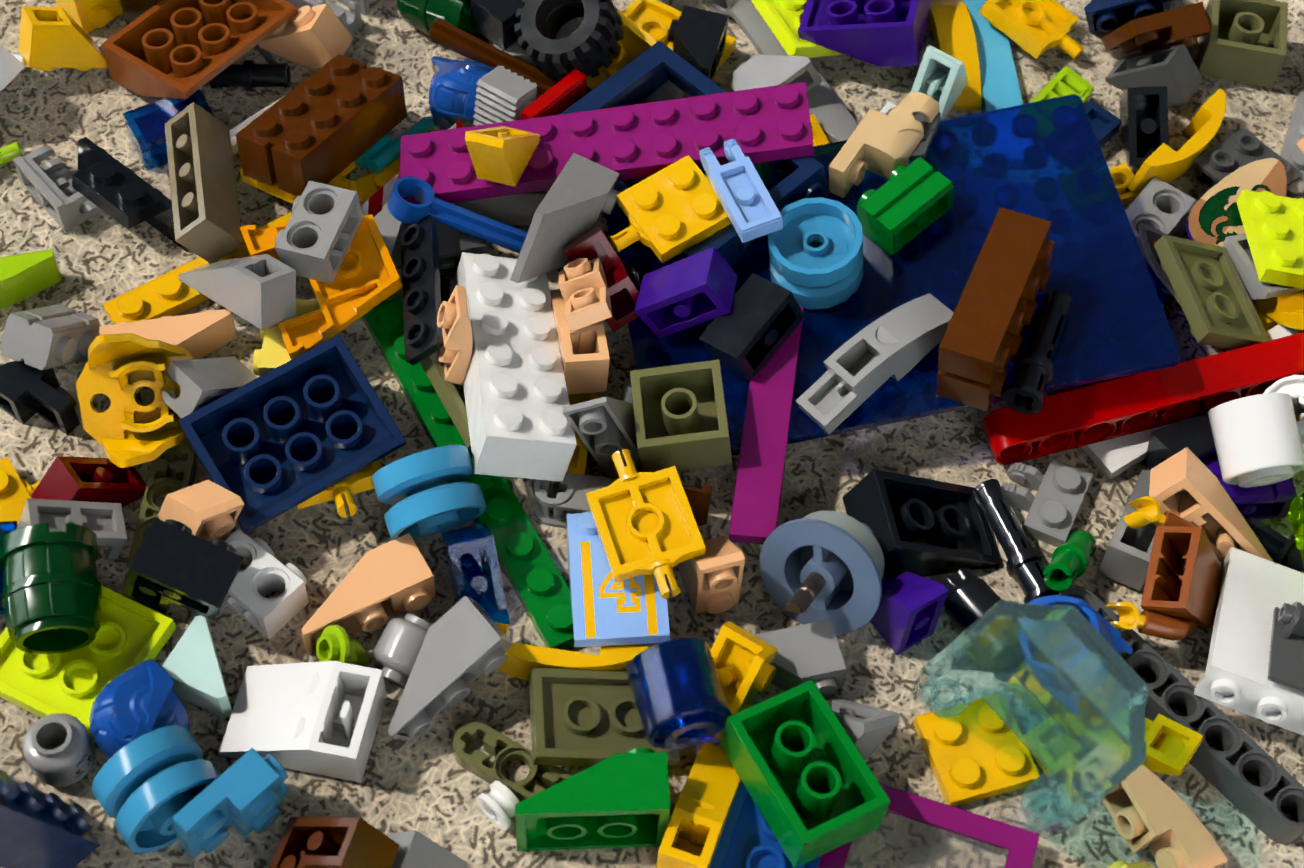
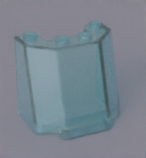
(1057, 693)

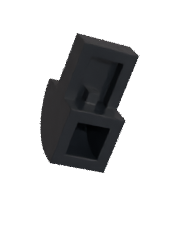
(33, 391)

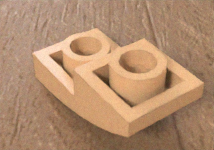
(584, 293)
(457, 336)

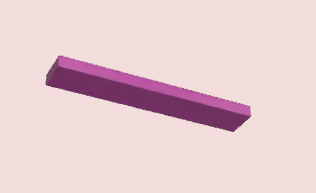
(765, 445)

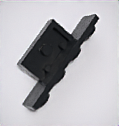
(121, 191)
(422, 289)

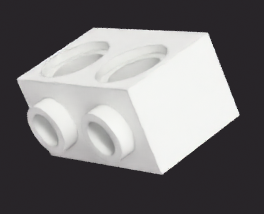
(261, 578)

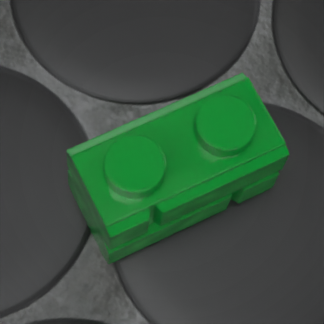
(904, 205)

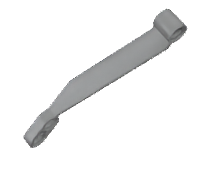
(822, 100)

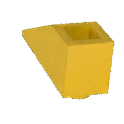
(700, 811)

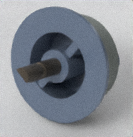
(824, 570)

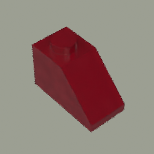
(90, 481)

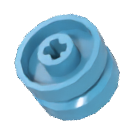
(817, 252)
(429, 492)
(152, 783)

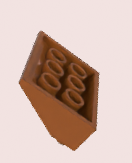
(189, 42)

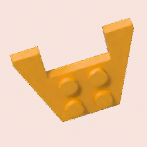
(360, 285)

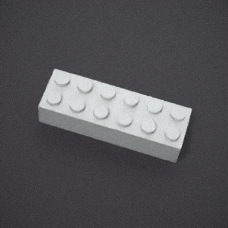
(514, 374)

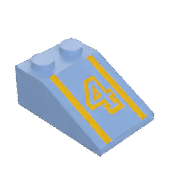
(606, 610)

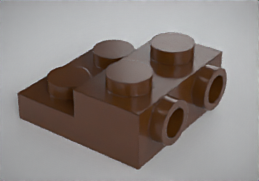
(1161, 30)

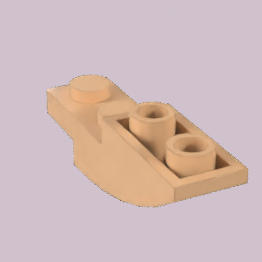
(1156, 818)

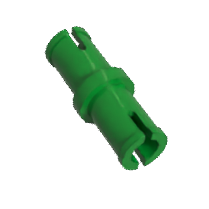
(1069, 560)

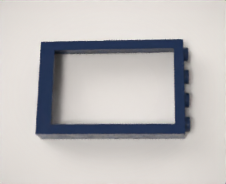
(649, 73)

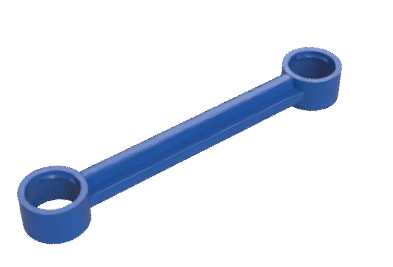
(449, 214)

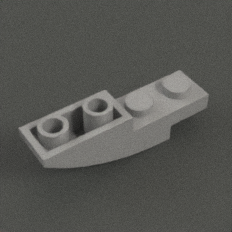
(872, 356)

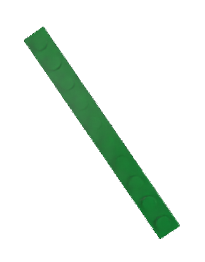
(516, 541)

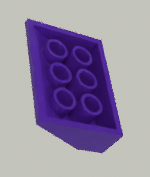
(868, 30)

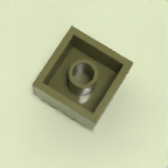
(1244, 41)
(680, 416)

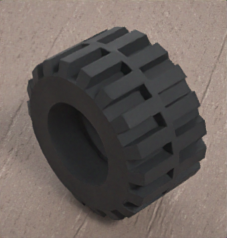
(583, 50)

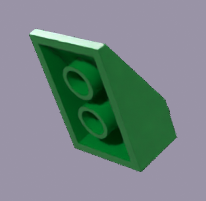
(602, 807)

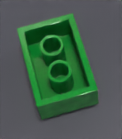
(804, 773)

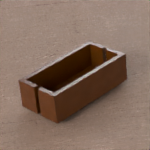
(322, 125)
(995, 309)

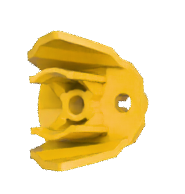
(119, 369)

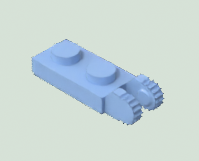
(742, 193)

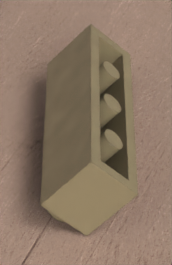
(202, 184)

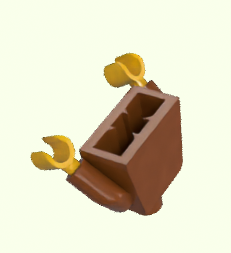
(1180, 577)

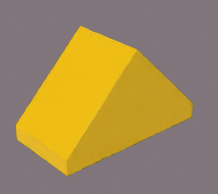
(501, 153)

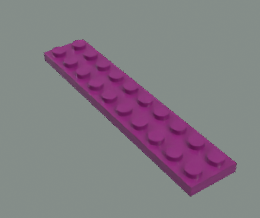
(628, 139)

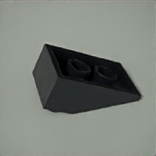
(923, 524)

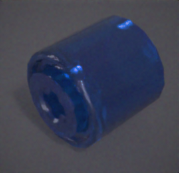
(678, 693)

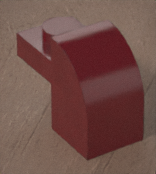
(620, 282)

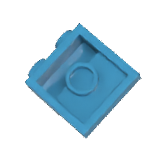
(240, 797)

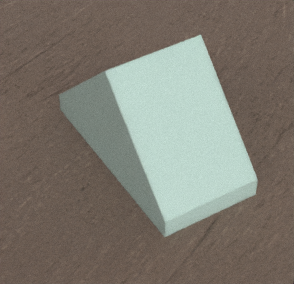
(940, 78)
(197, 670)

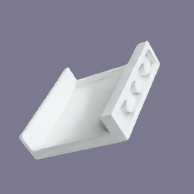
(1242, 641)

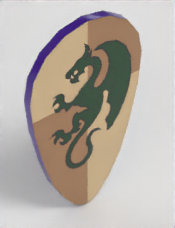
(1217, 212)

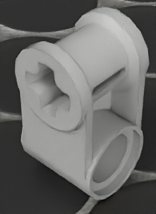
(568, 498)

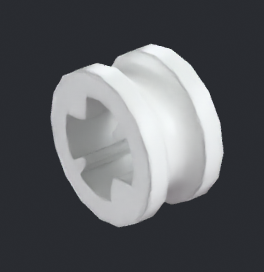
(498, 804)

